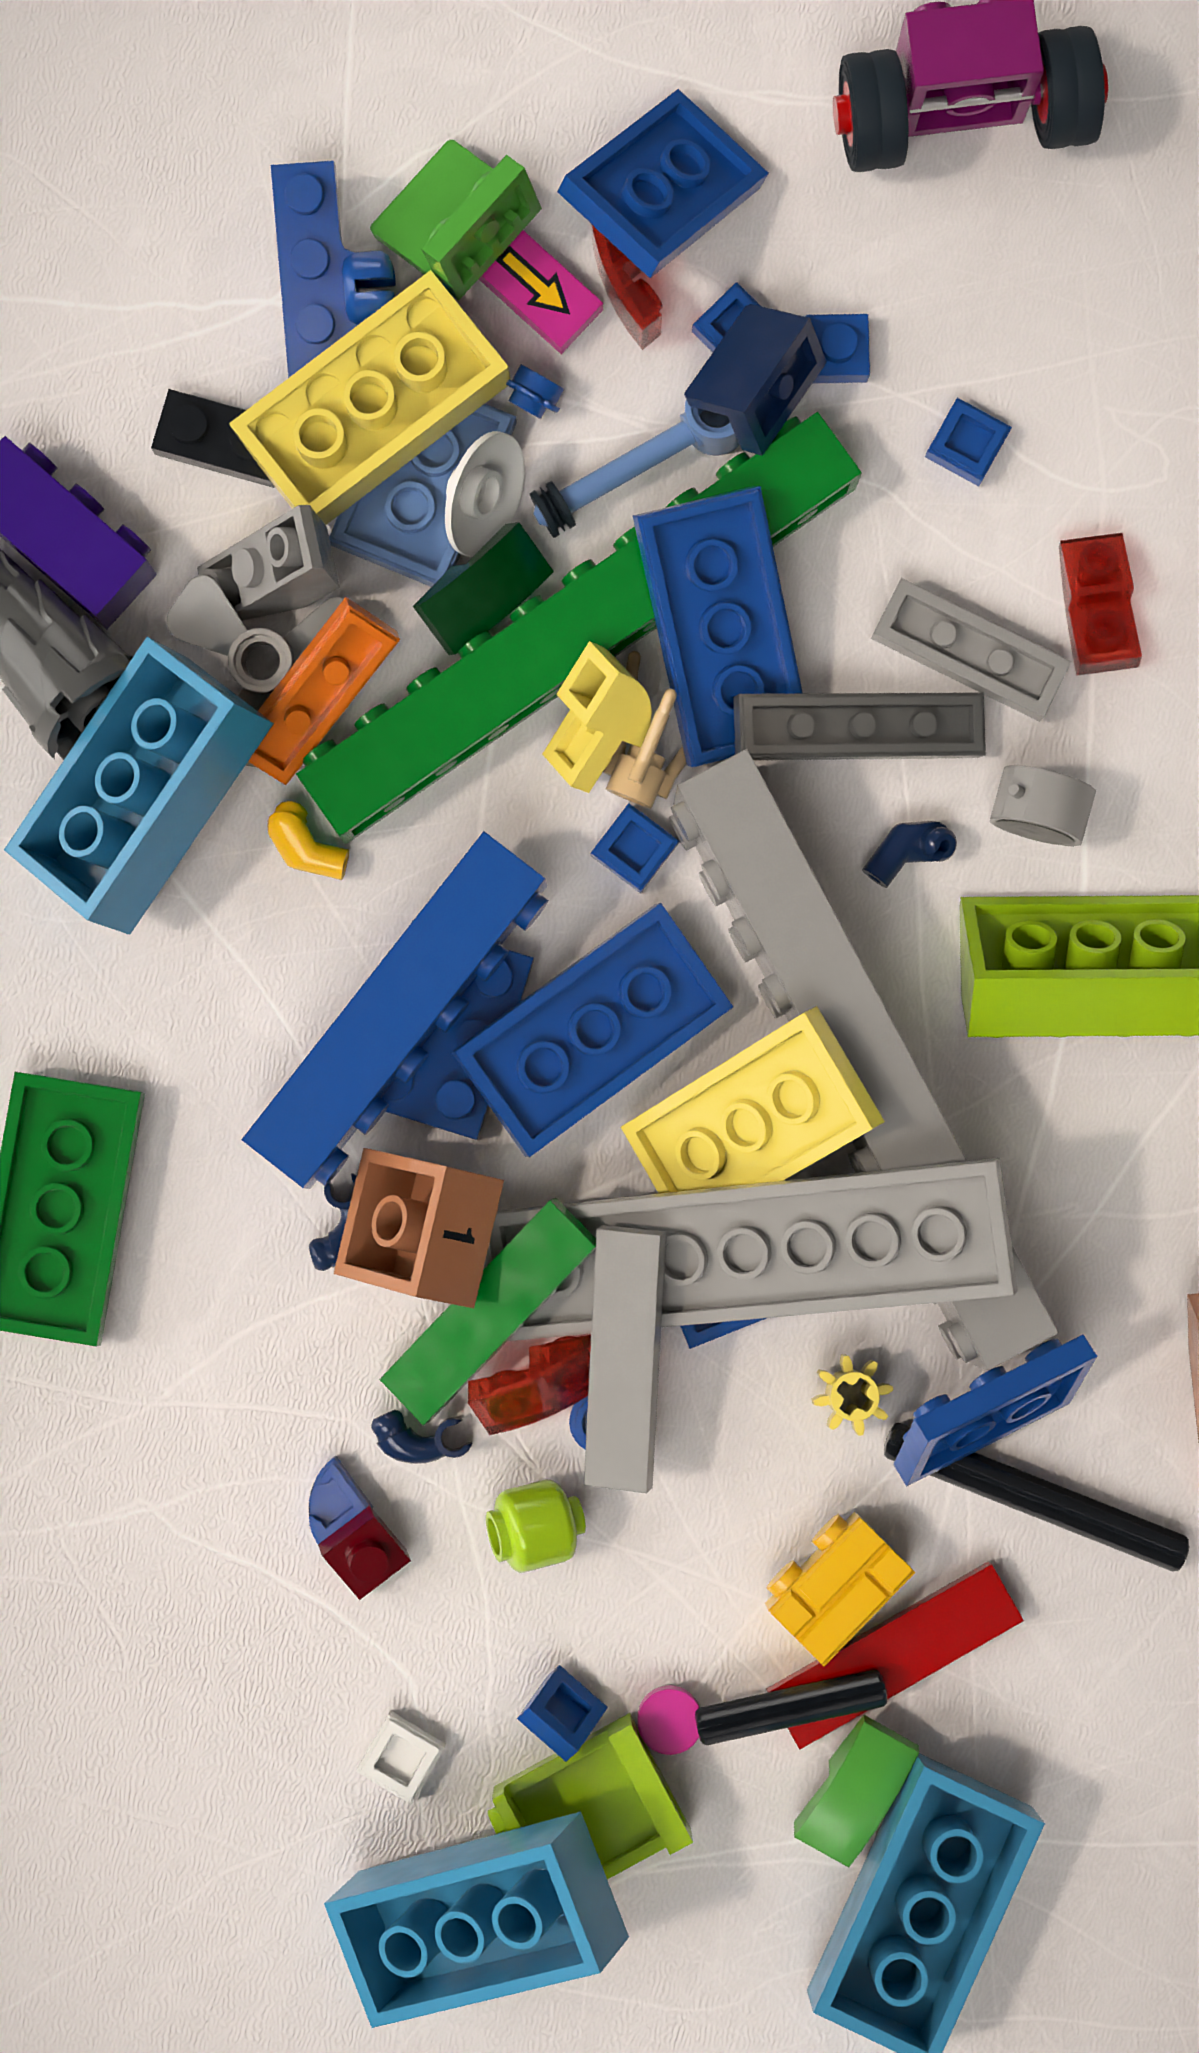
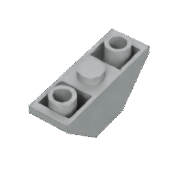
(277, 566)

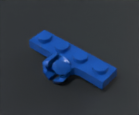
(316, 271)

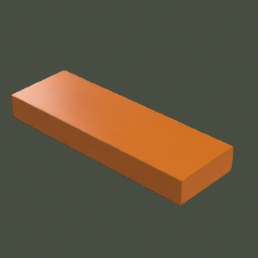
(321, 687)

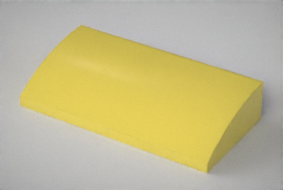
(372, 400)

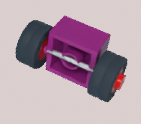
(968, 73)

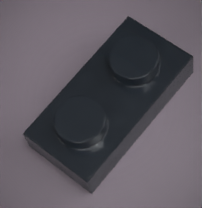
(201, 436)

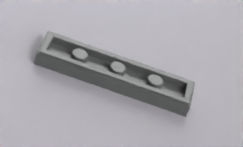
(860, 726)

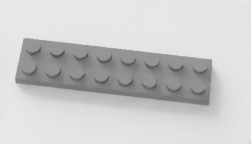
(801, 1246)

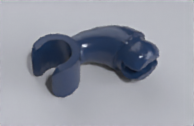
(326, 1249)
(409, 1447)

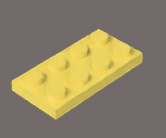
(757, 1113)

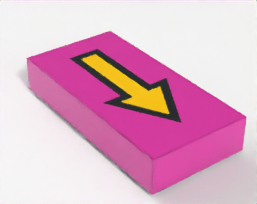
(542, 292)

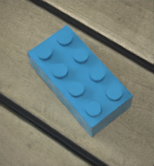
(137, 787)
(924, 1909)
(477, 1921)

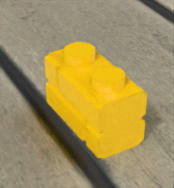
(836, 1586)

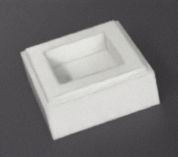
(401, 1757)

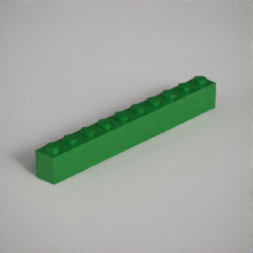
(526, 663)

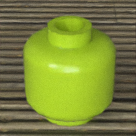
(535, 1526)

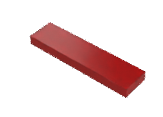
(915, 1641)

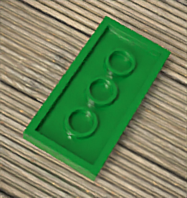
(63, 1204)

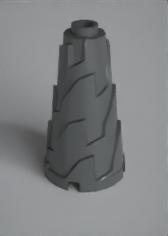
(52, 660)

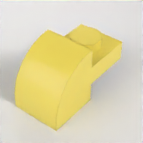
(604, 711)

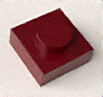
(364, 1552)

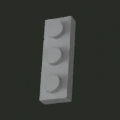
(971, 650)

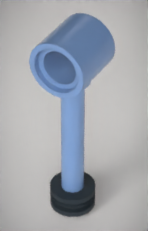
(555, 506)

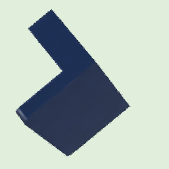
(759, 374)

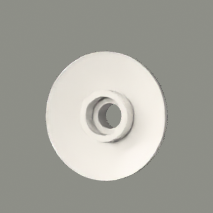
(484, 491)

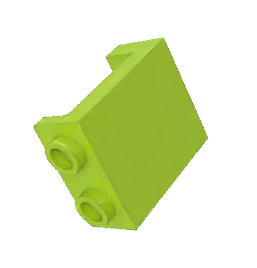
(613, 1787)

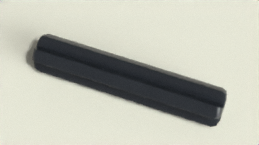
(791, 1707)

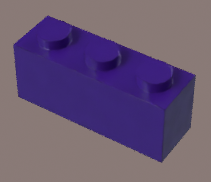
(67, 538)

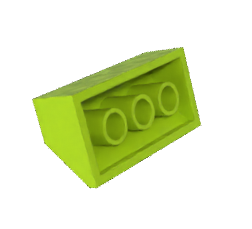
(1080, 966)

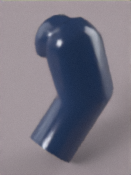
(908, 844)

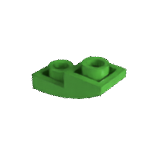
(858, 1792)

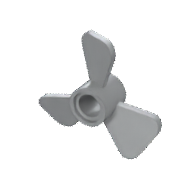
(209, 621)

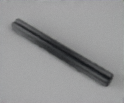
(1058, 1506)

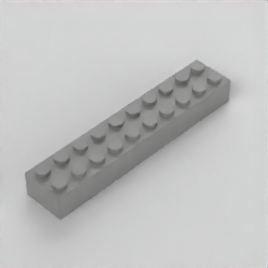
(811, 963)

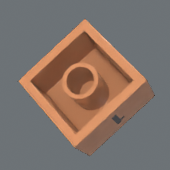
(418, 1228)

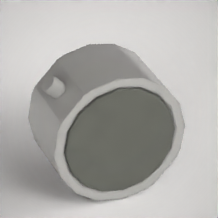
(1042, 805)

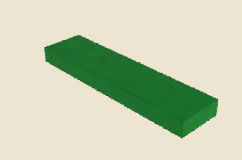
(507, 1297)

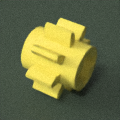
(868, 1388)

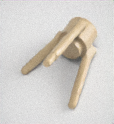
(639, 773)

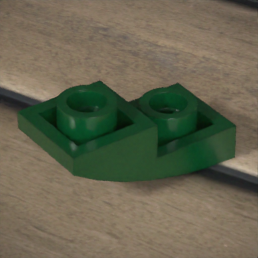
(483, 590)

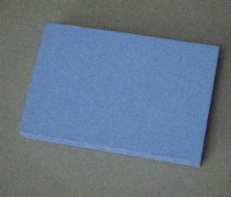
(404, 516)

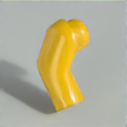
(297, 846)

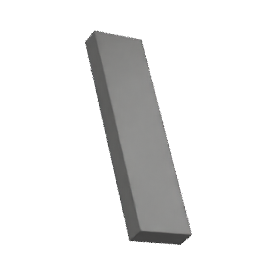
(624, 1358)

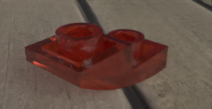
(633, 301)
(1098, 603)
(552, 1383)

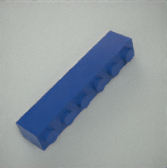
(396, 1013)

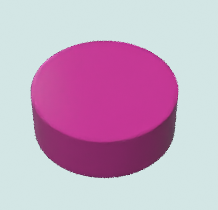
(668, 1720)

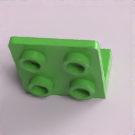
(458, 216)

